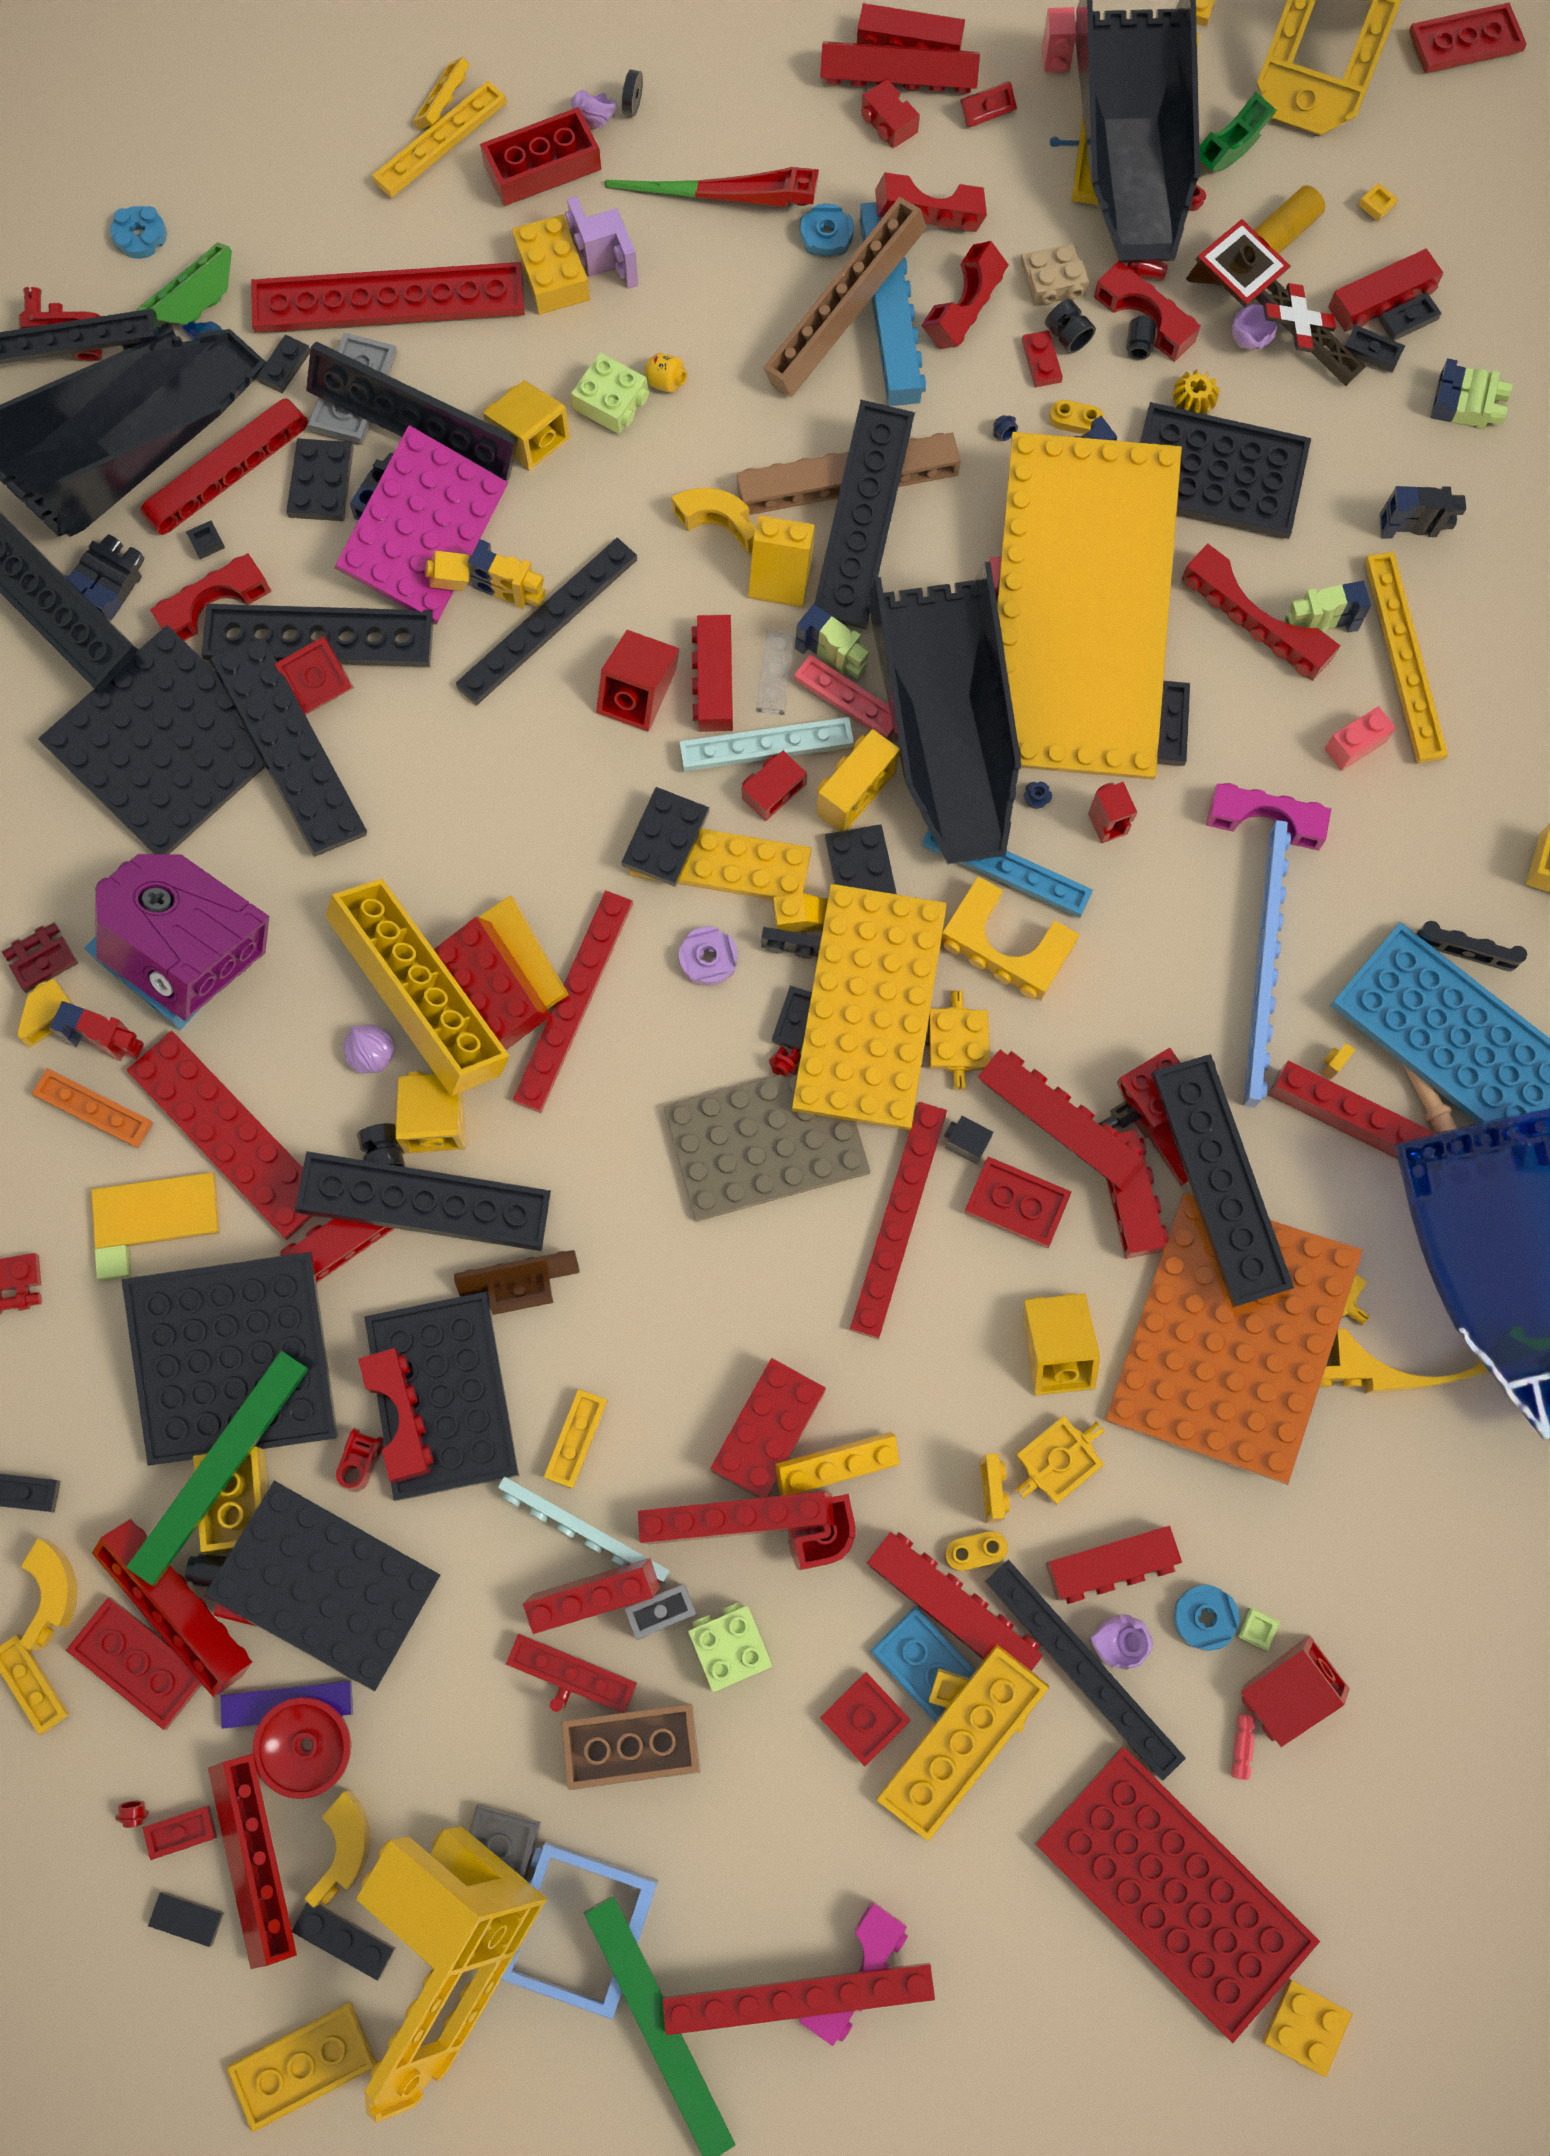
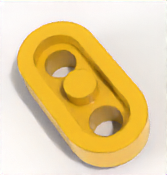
(1076, 418)
(976, 1551)

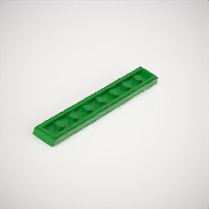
(217, 1469)
(647, 2008)

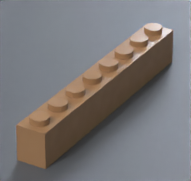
(845, 297)
(821, 477)

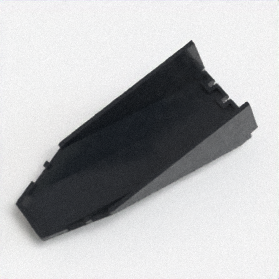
(1141, 123)
(110, 425)
(951, 710)

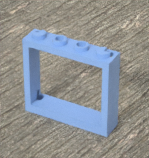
(646, 1884)

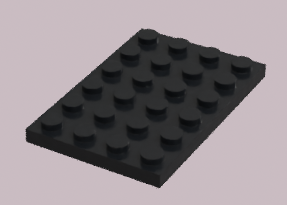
(1232, 469)
(457, 1391)
(323, 1586)

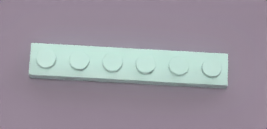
(763, 743)
(570, 1525)

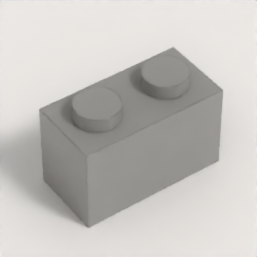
(660, 1612)

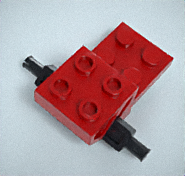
(1146, 1111)

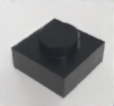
(205, 539)

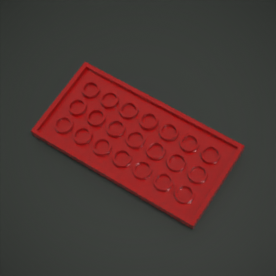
(1177, 1894)

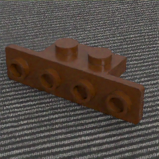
(518, 1283)

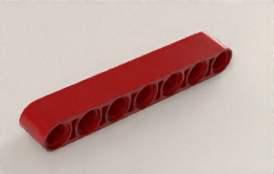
(223, 466)

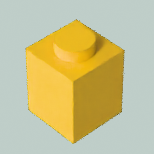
(448, 570)

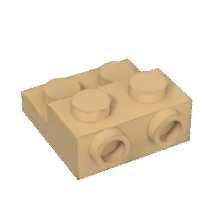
(1054, 274)

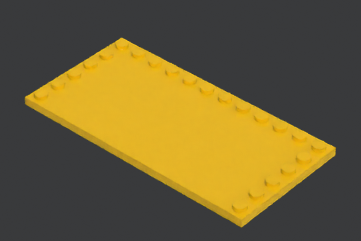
(1087, 600)

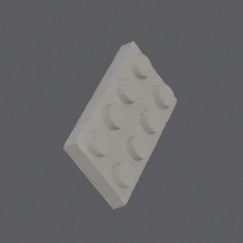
(340, 423)

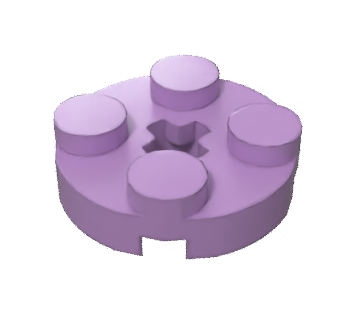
(716, 942)

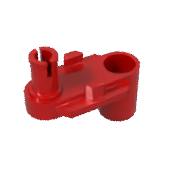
(34, 317)

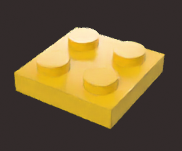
(995, 1501)
(1307, 2027)

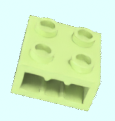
(610, 393)
(729, 1647)

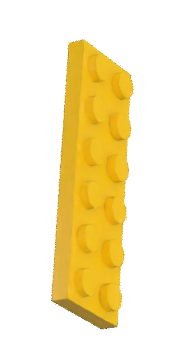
(745, 865)
(962, 1742)

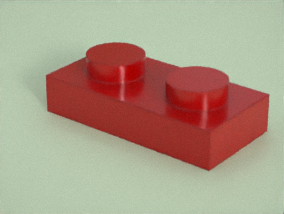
(988, 104)
(1042, 358)
(179, 1832)

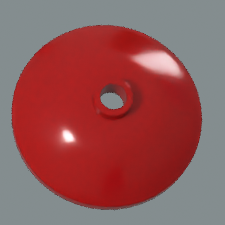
(285, 1762)

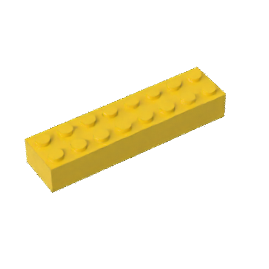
(416, 986)

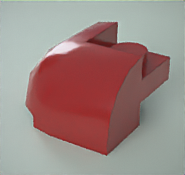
(825, 1544)

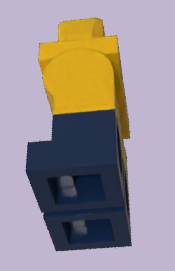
(505, 577)

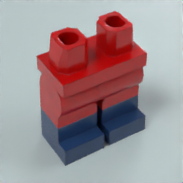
(110, 1036)

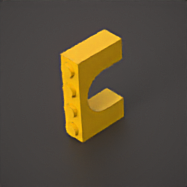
(1030, 972)

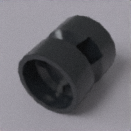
(1069, 325)
(380, 1144)

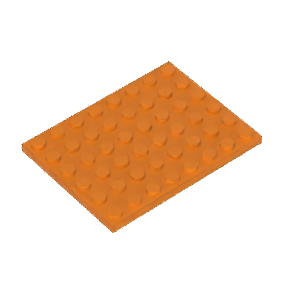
(1226, 1375)

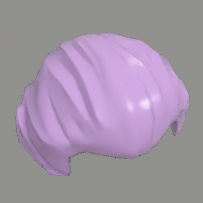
(595, 109)
(1251, 329)
(368, 1049)
(1122, 1641)

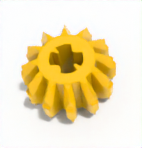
(1196, 392)

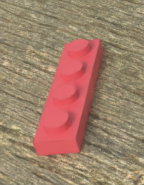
(845, 696)

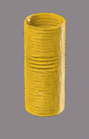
(1292, 218)

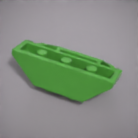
(194, 288)

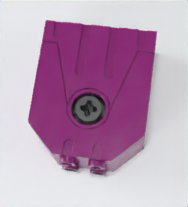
(175, 930)

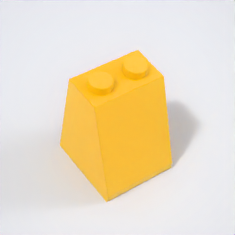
(532, 418)
(781, 561)
(428, 1115)
(1061, 1344)

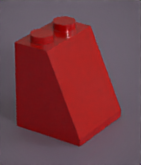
(636, 679)
(1295, 1692)

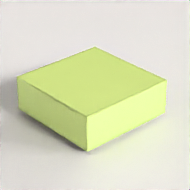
(112, 1262)
(1258, 1629)

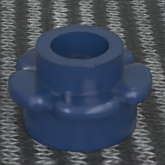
(1004, 427)
(1037, 801)

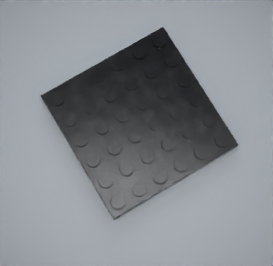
(158, 743)
(210, 1338)

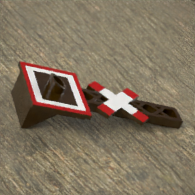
(1247, 268)

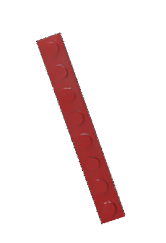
(569, 1011)
(898, 1221)
(798, 1998)

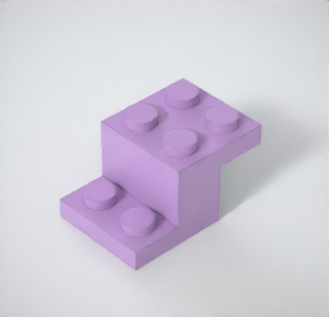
(602, 242)

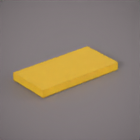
(526, 950)
(155, 1211)
(301, 2066)

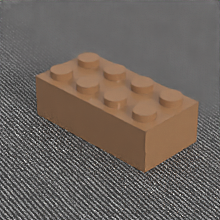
(630, 1747)

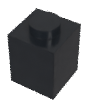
(967, 1139)

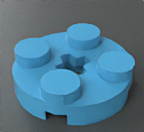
(135, 218)
(826, 243)
(1215, 1601)

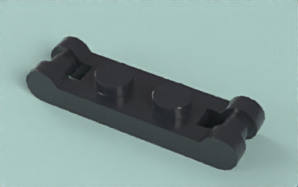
(1476, 950)

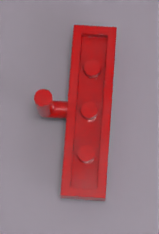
(570, 1675)

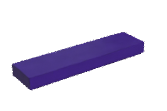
(251, 1707)

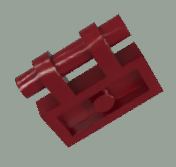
(42, 963)

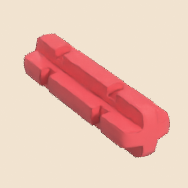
(1243, 1746)

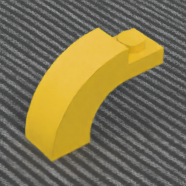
(716, 507)
(57, 1590)
(352, 1840)

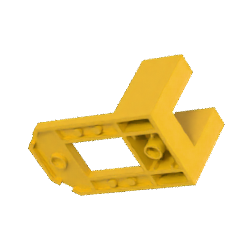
(1311, 97)
(458, 1914)

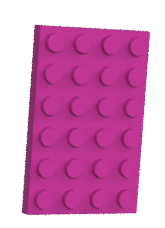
(421, 506)

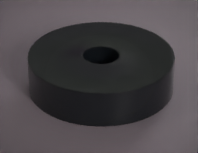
(632, 92)

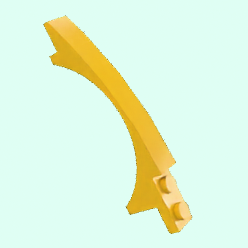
(1355, 1365)

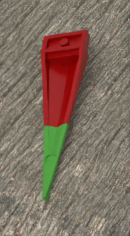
(765, 188)

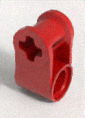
(359, 1458)

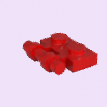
(20, 1274)

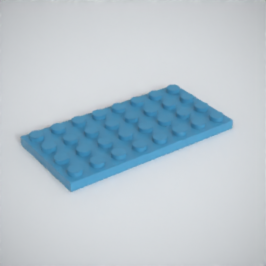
(1448, 1029)

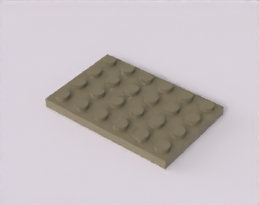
(753, 1149)

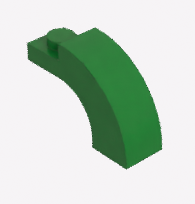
(1227, 146)

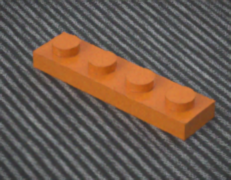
(92, 1108)

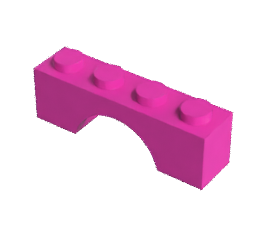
(1233, 805)
(879, 1936)

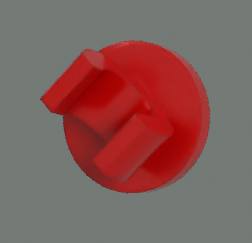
(785, 1063)

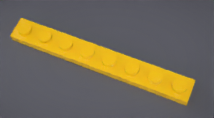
(1406, 658)

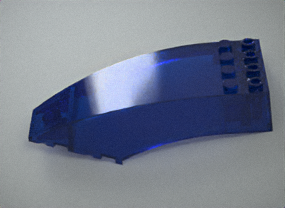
(1486, 1239)

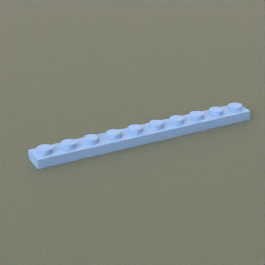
(1266, 975)

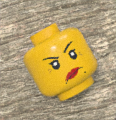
(665, 372)

